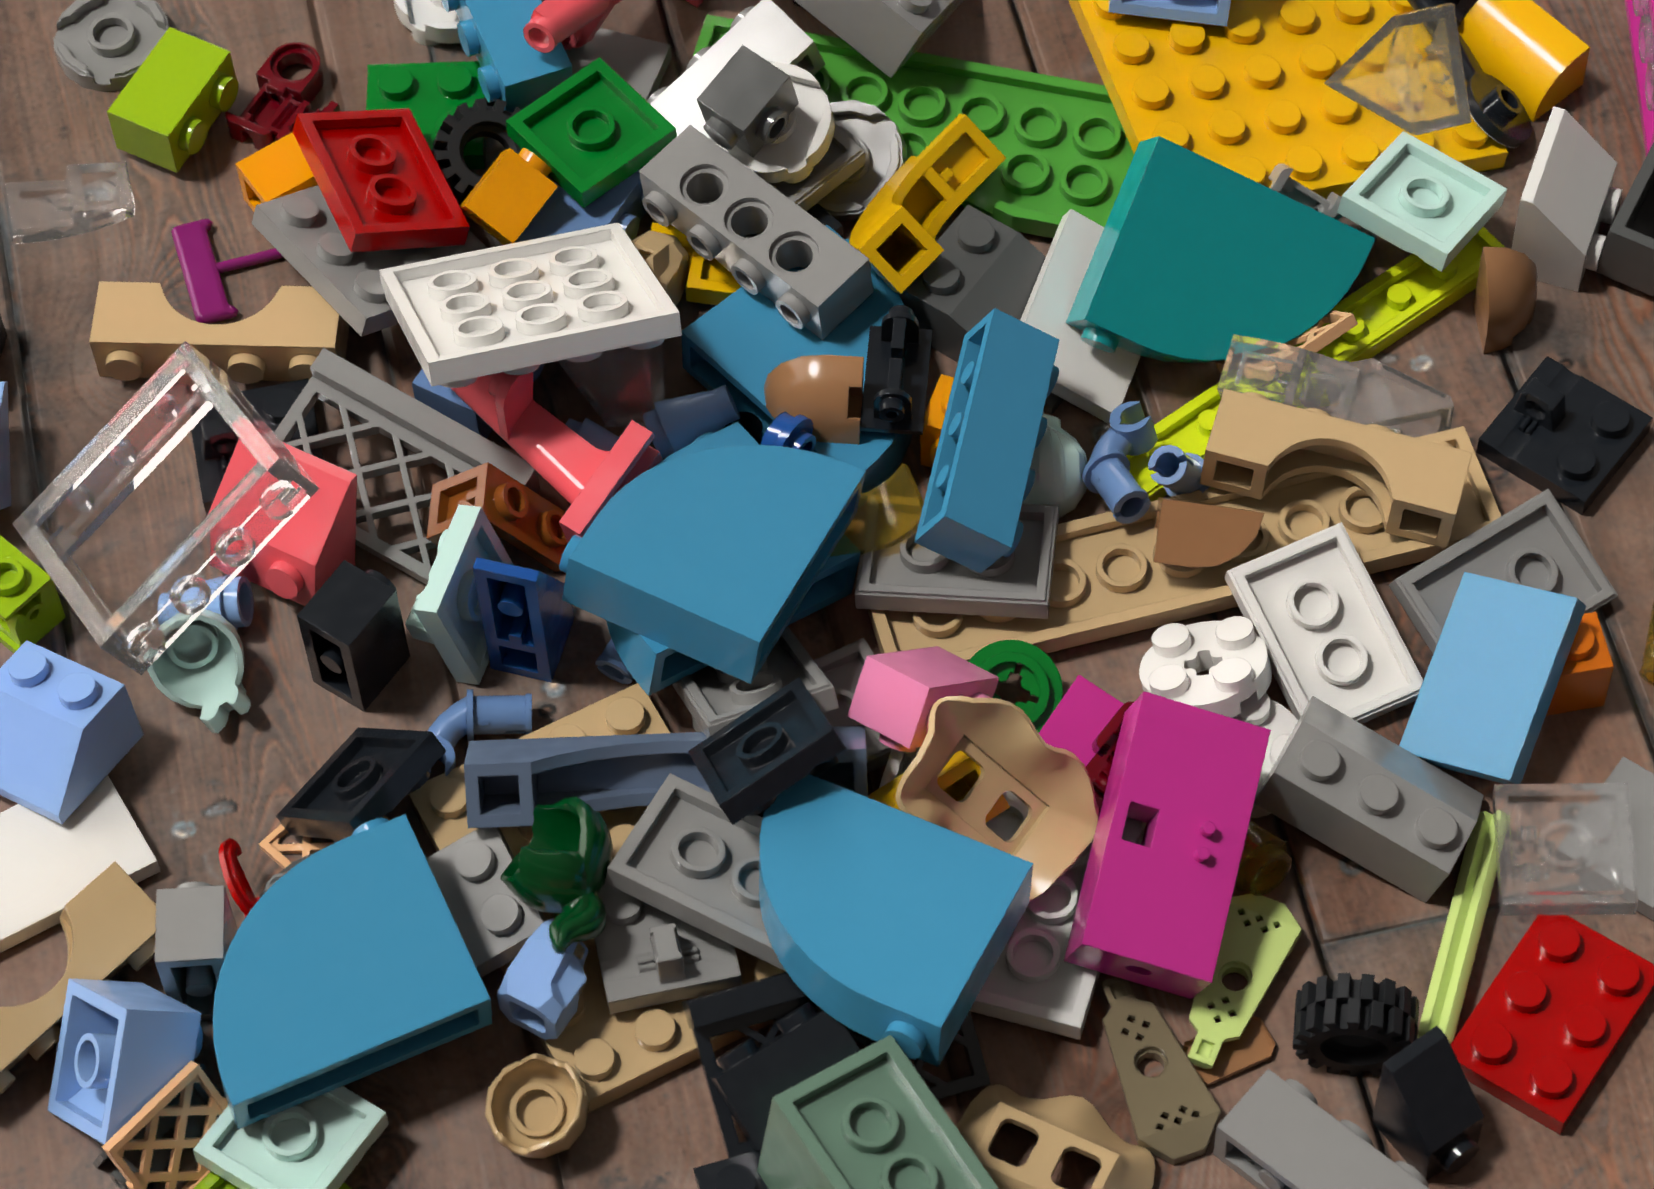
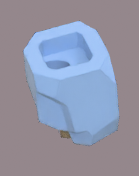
(543, 986)

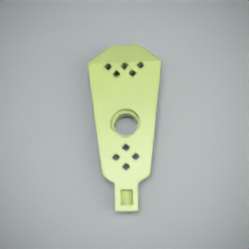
(1245, 952)

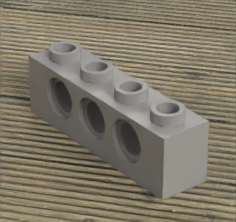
(699, 170)

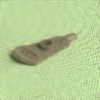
(1166, 1094)

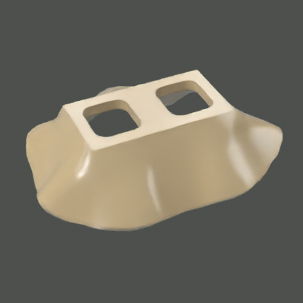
(1010, 759)
(1061, 1127)

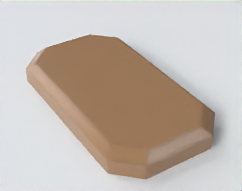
(1237, 1055)

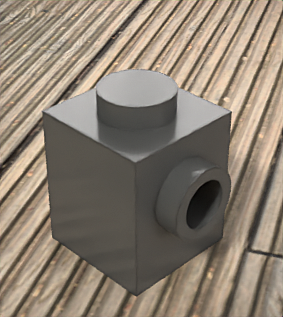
(747, 103)

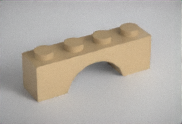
(140, 330)
(1408, 478)
(104, 931)

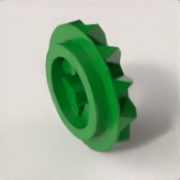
(1037, 673)

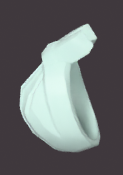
(1058, 469)
(205, 670)

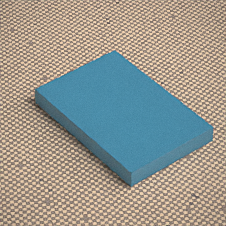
(1492, 678)

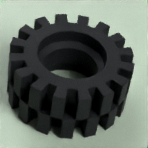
(463, 127)
(1353, 1023)

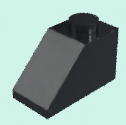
(1428, 1106)

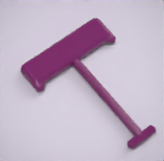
(203, 272)

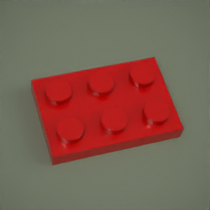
(380, 180)
(1553, 1018)

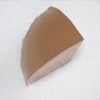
(1504, 296)
(822, 389)
(1202, 533)

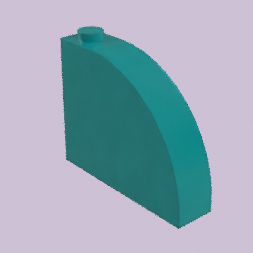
(1208, 258)

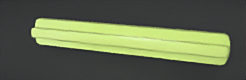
(1462, 931)

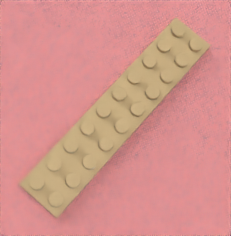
(1113, 588)

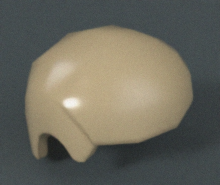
(535, 1108)

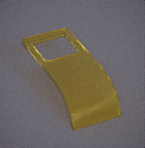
(883, 516)

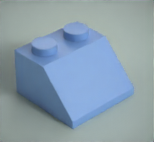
(59, 730)
(118, 1052)

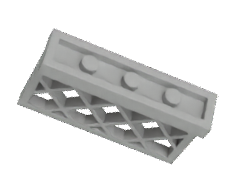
(408, 424)

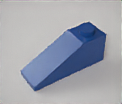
(522, 618)

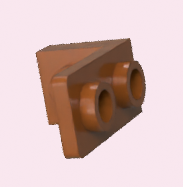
(511, 507)

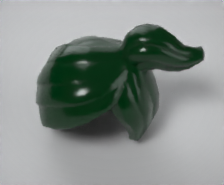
(564, 870)

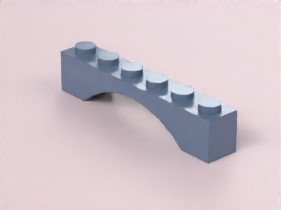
(604, 771)

